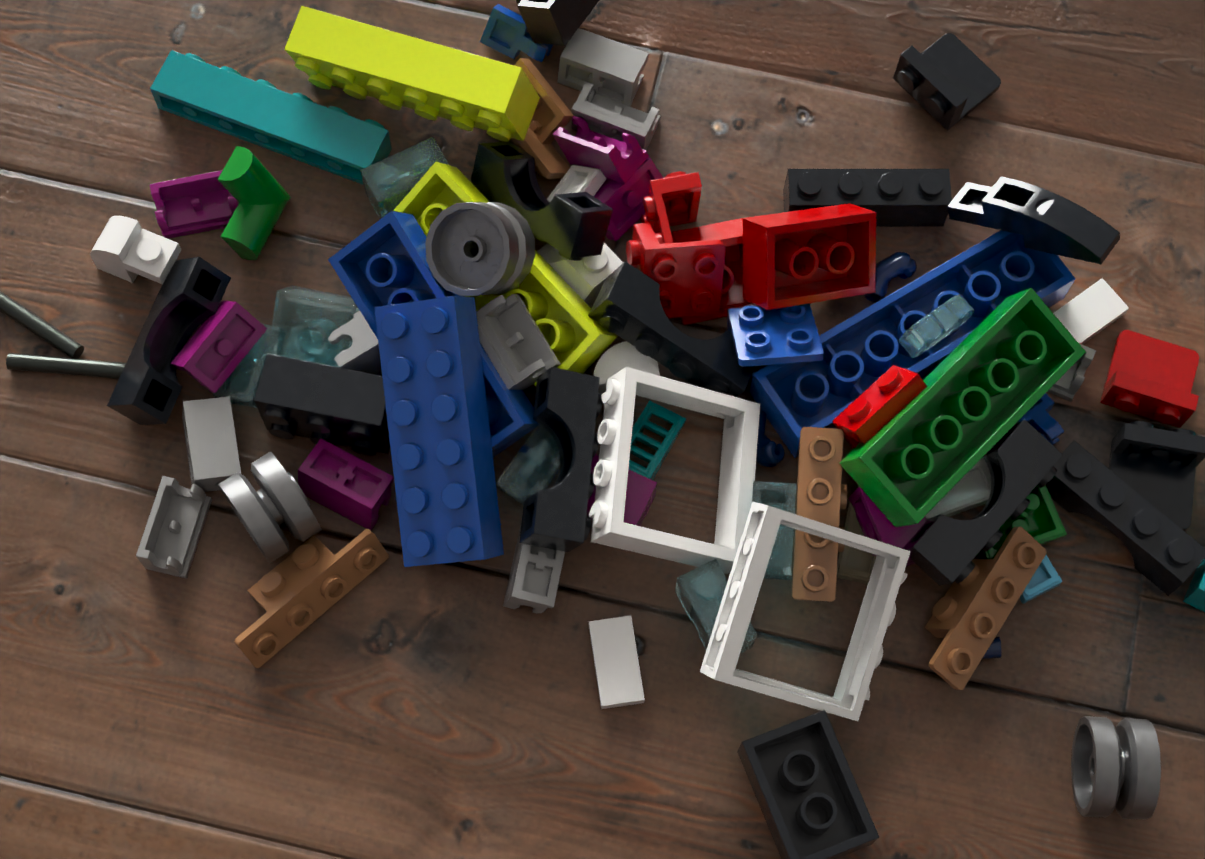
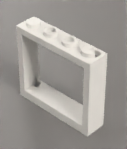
(611, 470)
(742, 593)

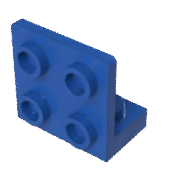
(774, 335)

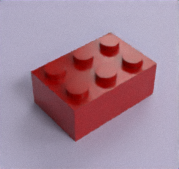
(809, 256)

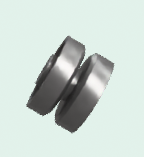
(480, 248)
(275, 503)
(1115, 767)

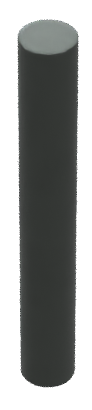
(40, 327)
(64, 365)

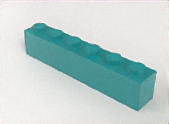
(269, 116)

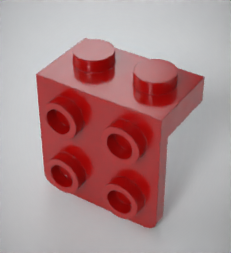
(671, 203)
(687, 271)
(1151, 379)
(879, 404)

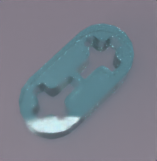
(936, 325)

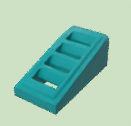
(655, 461)

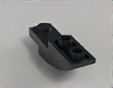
(1042, 217)

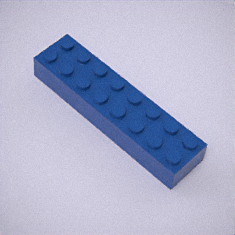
(869, 341)

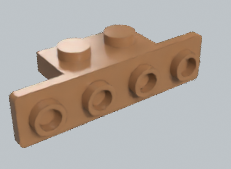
(548, 116)
(818, 498)
(305, 589)
(979, 606)

